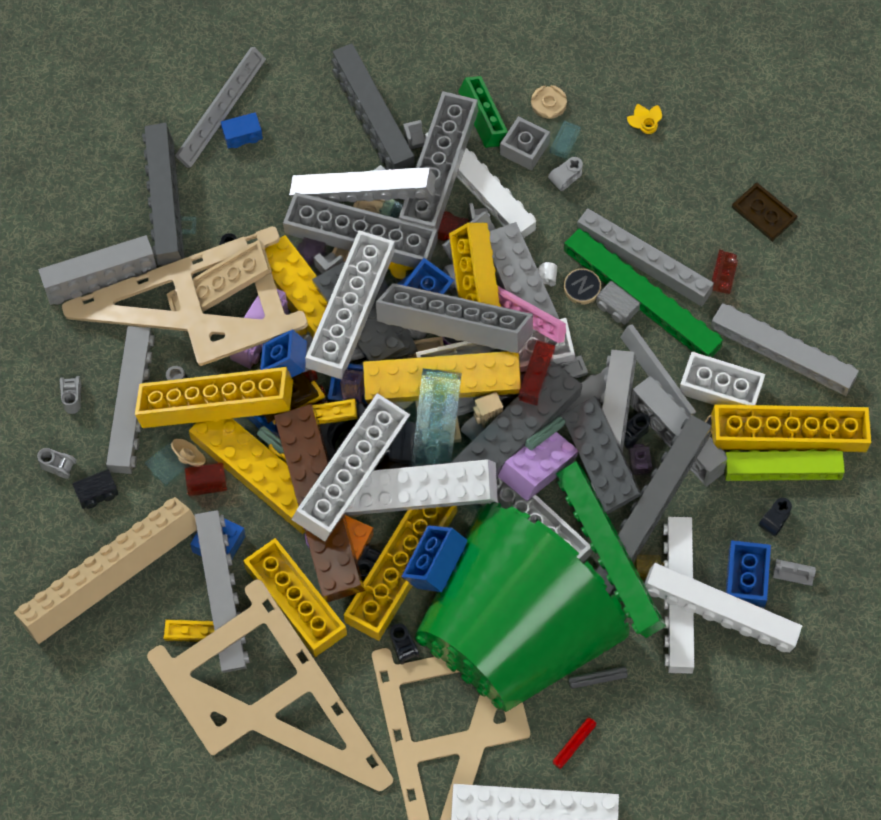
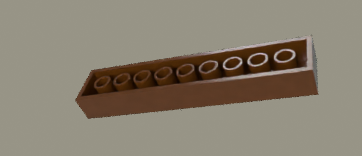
(306, 460)

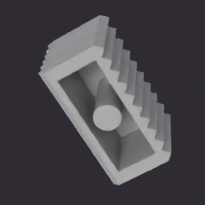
(617, 303)

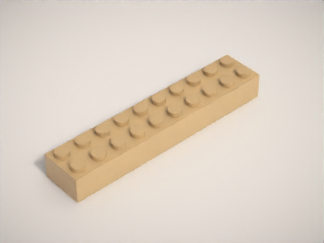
(106, 570)

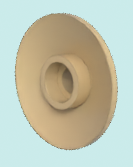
(187, 452)

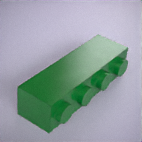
(488, 120)

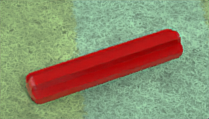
(574, 743)

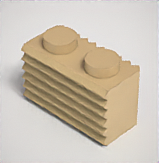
(487, 409)

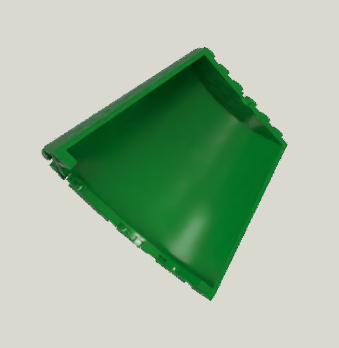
(519, 609)

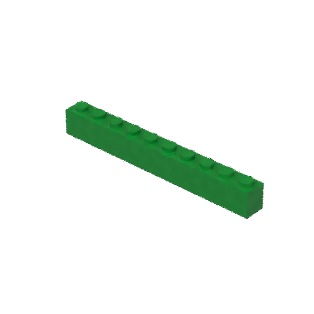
(652, 300)
(610, 550)

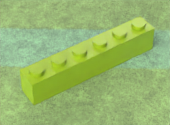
(784, 465)

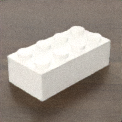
(720, 382)

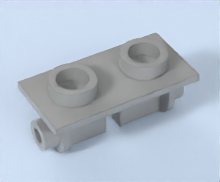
(794, 572)

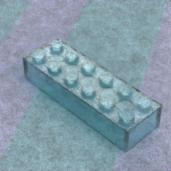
(436, 417)

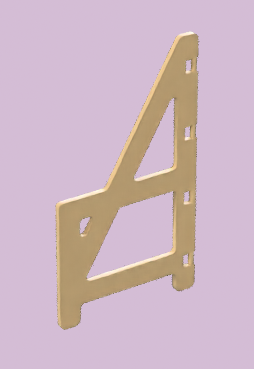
(238, 332)
(201, 700)
(466, 744)

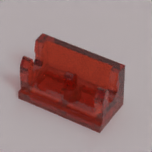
(724, 272)
(205, 479)

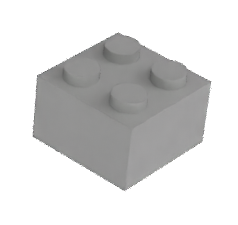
(524, 143)

